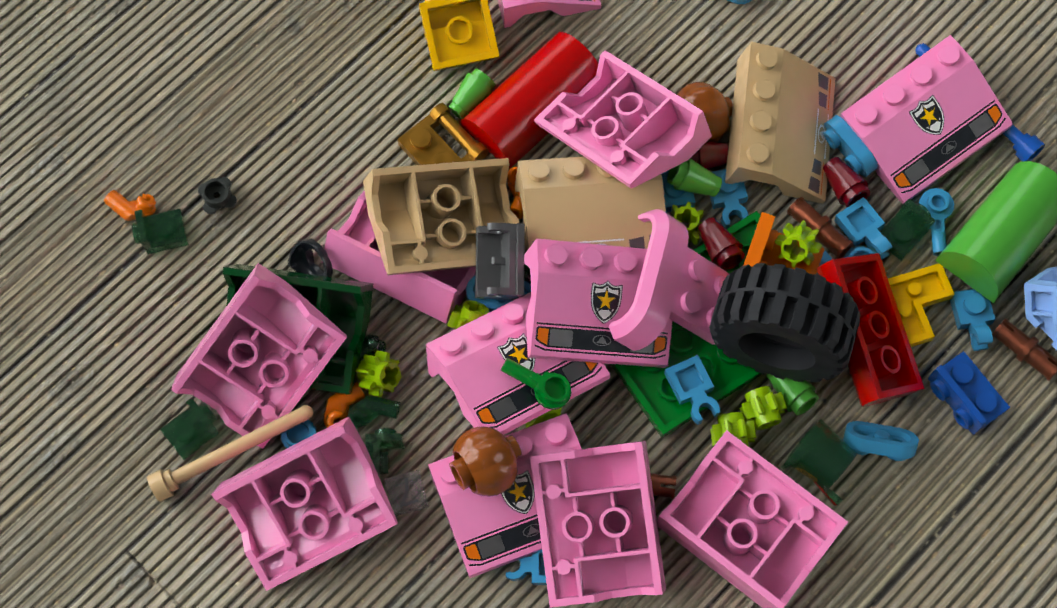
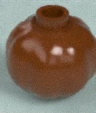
(713, 104)
(485, 461)

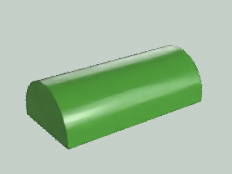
(1004, 230)

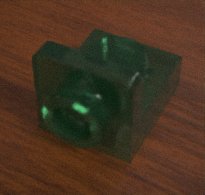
(907, 228)
(160, 231)
(191, 428)
(383, 440)

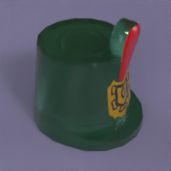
(821, 458)

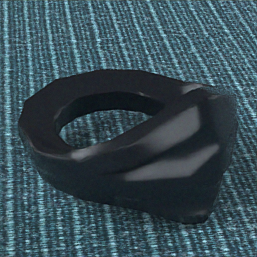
(302, 258)

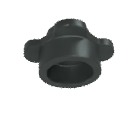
(213, 186)

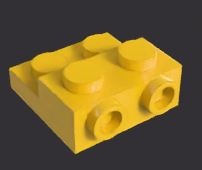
(458, 32)

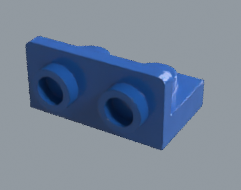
(967, 393)

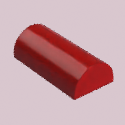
(507, 115)
(881, 354)

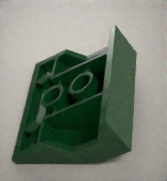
(341, 301)

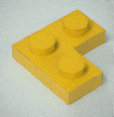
(918, 290)

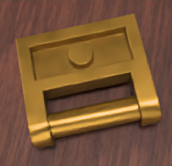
(427, 147)

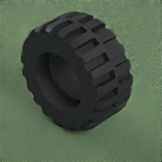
(785, 322)

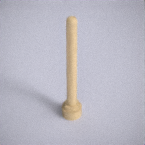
(166, 482)

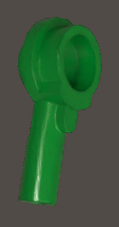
(550, 389)

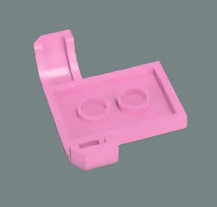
(671, 286)

